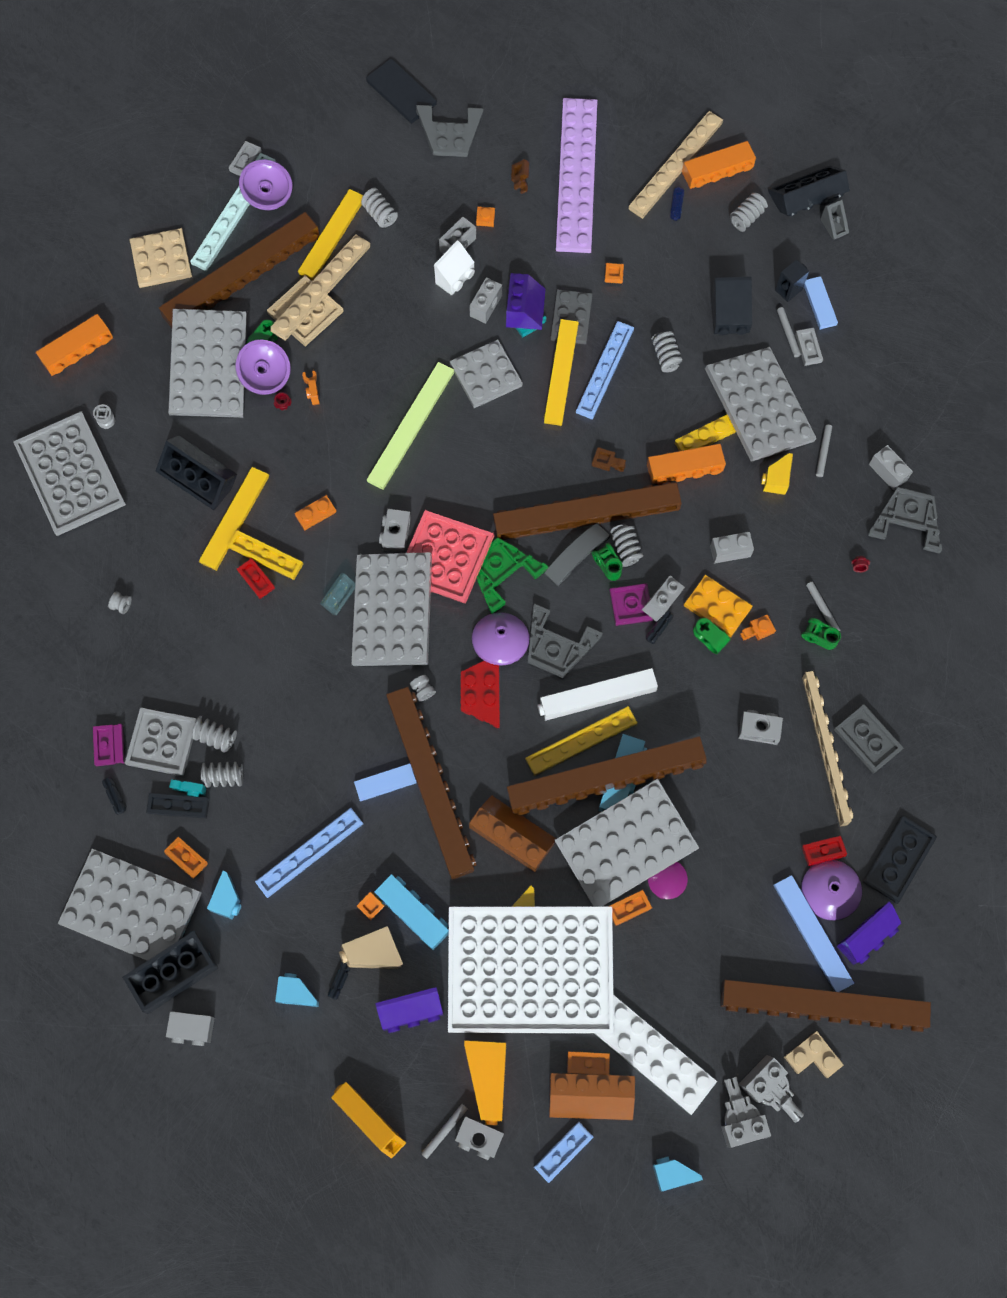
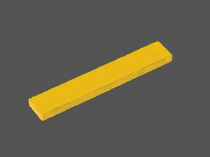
(331, 235)
(561, 372)
(234, 518)
(581, 741)

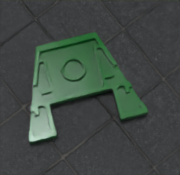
(498, 565)

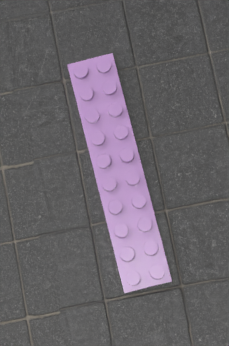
(576, 175)

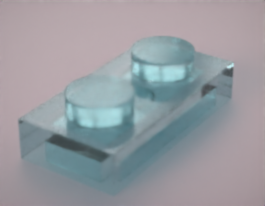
(338, 594)

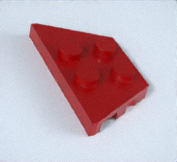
(481, 692)

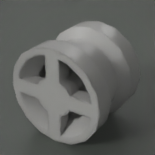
(119, 602)

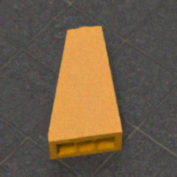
(487, 1074)
(368, 1120)

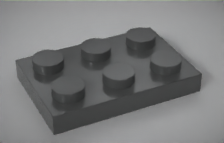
(573, 307)
(868, 739)

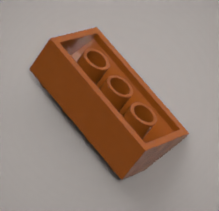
(512, 833)
(592, 1096)

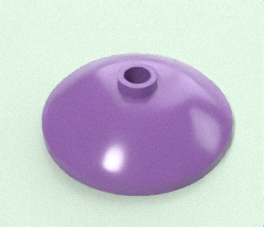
(268, 176)
(269, 357)
(496, 647)
(820, 896)

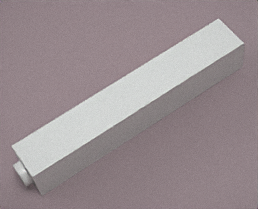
(597, 694)

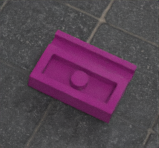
(108, 745)

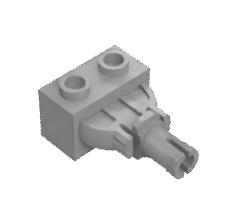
(768, 1085)
(743, 1120)

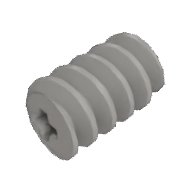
(378, 208)
(748, 211)
(667, 351)
(625, 544)
(212, 735)
(222, 775)

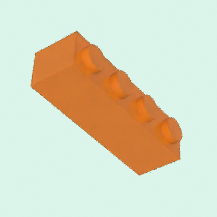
(718, 165)
(74, 345)
(686, 464)

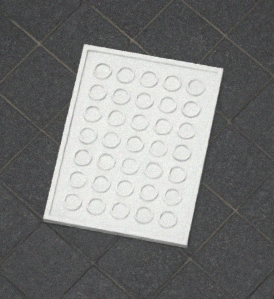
(530, 970)

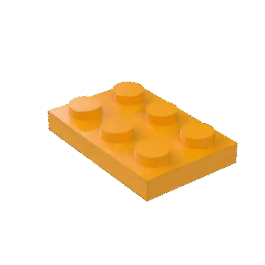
(718, 605)

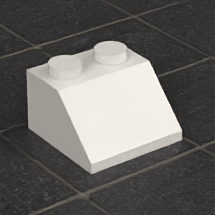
(454, 268)

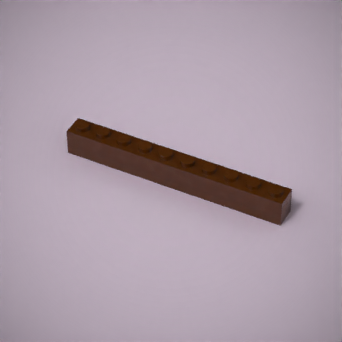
(244, 267)
(587, 511)
(607, 775)
(430, 783)
(825, 1004)

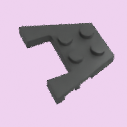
(449, 138)
(913, 511)
(553, 651)

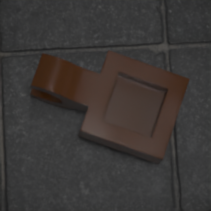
(520, 172)
(606, 459)

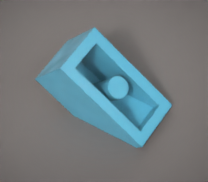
(225, 898)
(293, 991)
(673, 1174)

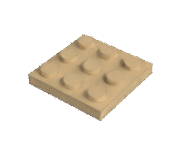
(160, 258)
(316, 321)

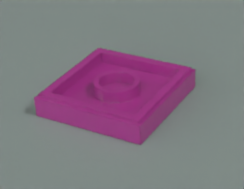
(628, 604)

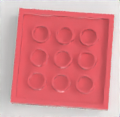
(456, 553)

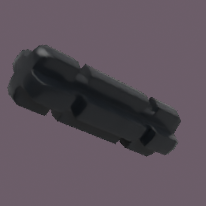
(659, 627)
(113, 795)
(339, 981)

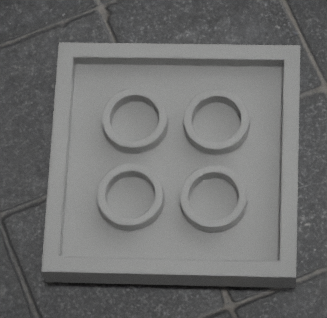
(486, 373)
(161, 742)

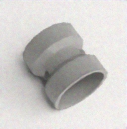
(104, 416)
(422, 688)

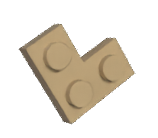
(814, 1050)

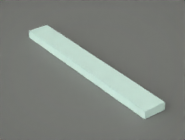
(222, 228)

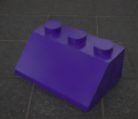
(525, 302)
(870, 934)
(409, 1010)

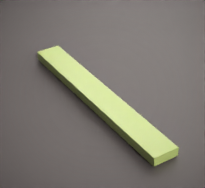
(410, 426)

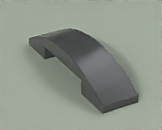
(576, 553)

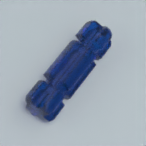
(677, 204)

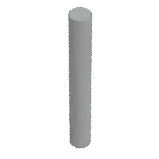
(788, 331)
(824, 450)
(822, 606)
(444, 1131)

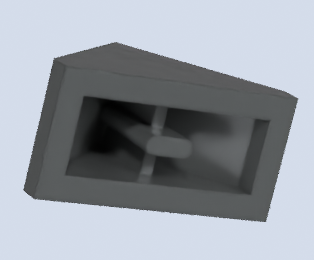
(835, 219)

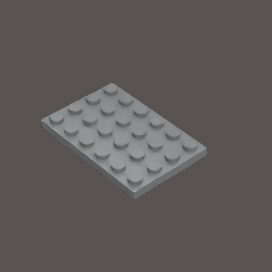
(204, 363)
(760, 404)
(69, 473)
(392, 609)
(626, 844)
(128, 906)

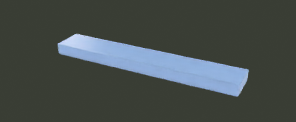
(605, 370)
(309, 852)
(813, 934)

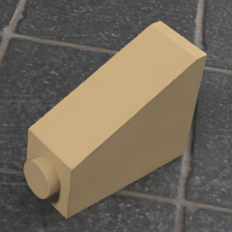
(372, 951)

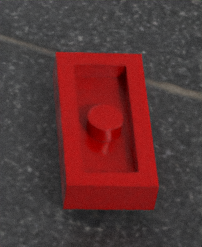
(255, 578)
(824, 851)

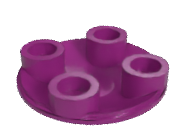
(669, 882)

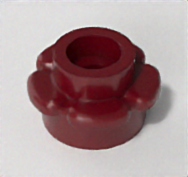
(282, 397)
(860, 564)

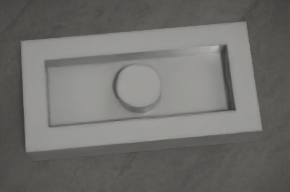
(245, 156)
(809, 346)

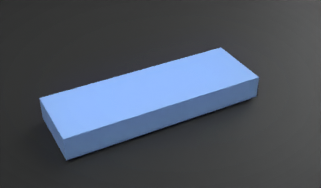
(820, 303)
(385, 782)
(563, 1152)

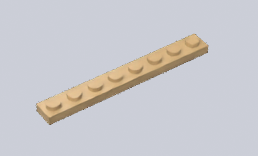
(673, 167)
(320, 287)
(829, 755)

